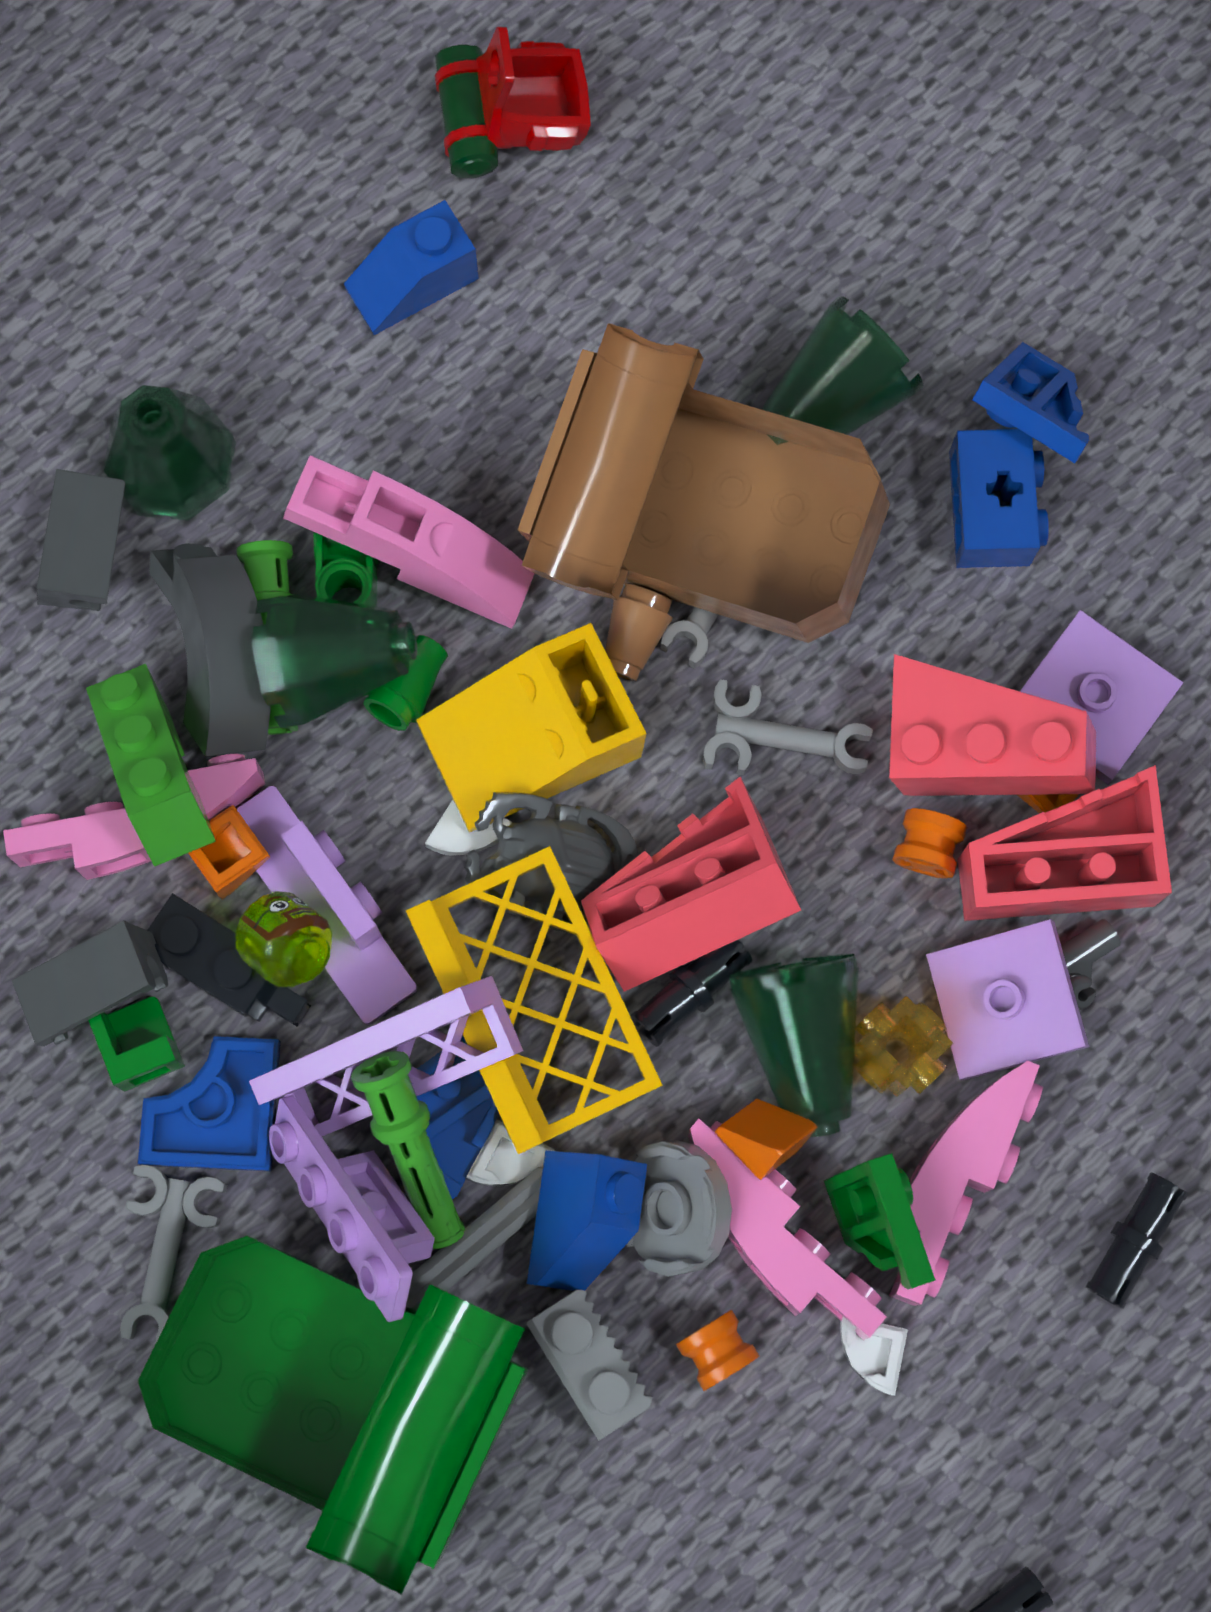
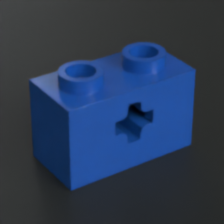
(982, 529)

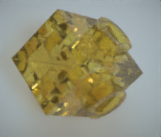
(920, 1032)

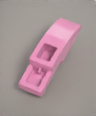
(413, 533)
(105, 838)
(971, 1153)
(785, 1263)

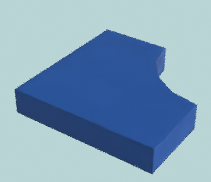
(216, 1115)

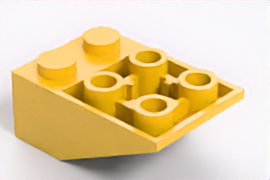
(535, 725)

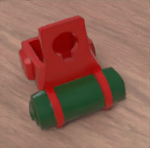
(509, 100)

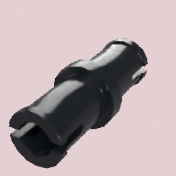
(689, 991)
(1136, 1240)

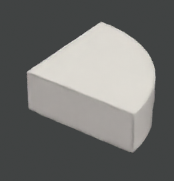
(453, 838)
(501, 1163)
(877, 1357)

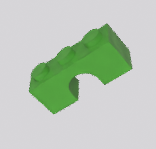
(149, 765)

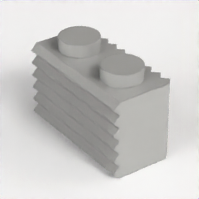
(589, 1364)

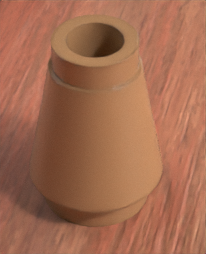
(635, 629)

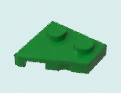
(877, 1218)

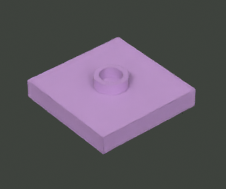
(1111, 682)
(1007, 1000)

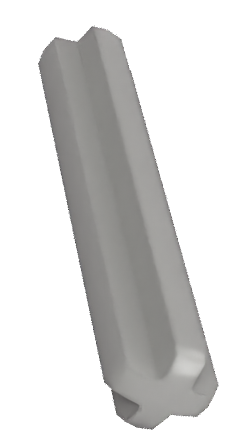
(479, 1240)

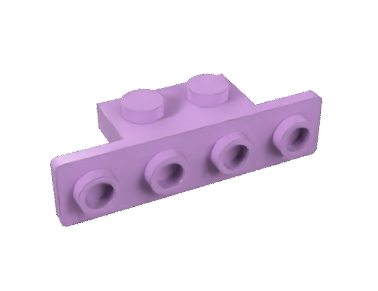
(307, 866)
(358, 1205)

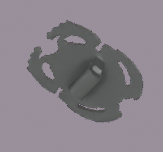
(577, 848)

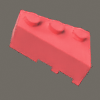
(983, 738)
(1073, 859)
(692, 894)

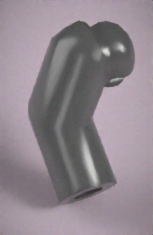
(1082, 952)

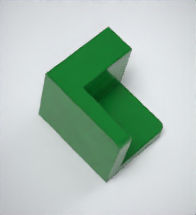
(136, 1044)

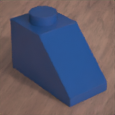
(413, 268)
(583, 1217)

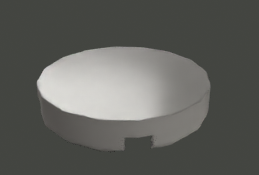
(682, 1209)

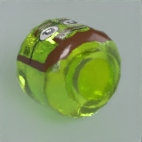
(283, 939)

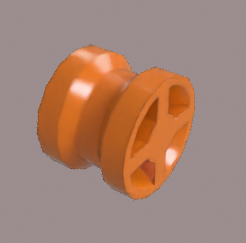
(929, 843)
(717, 1350)

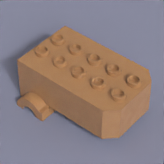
(698, 498)

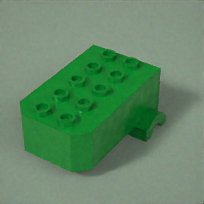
(334, 1401)

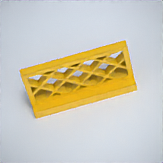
(506, 1079)

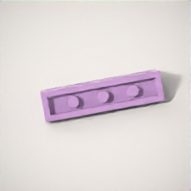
(397, 1032)

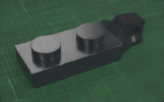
(207, 957)

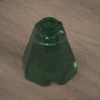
(169, 452)
(326, 654)

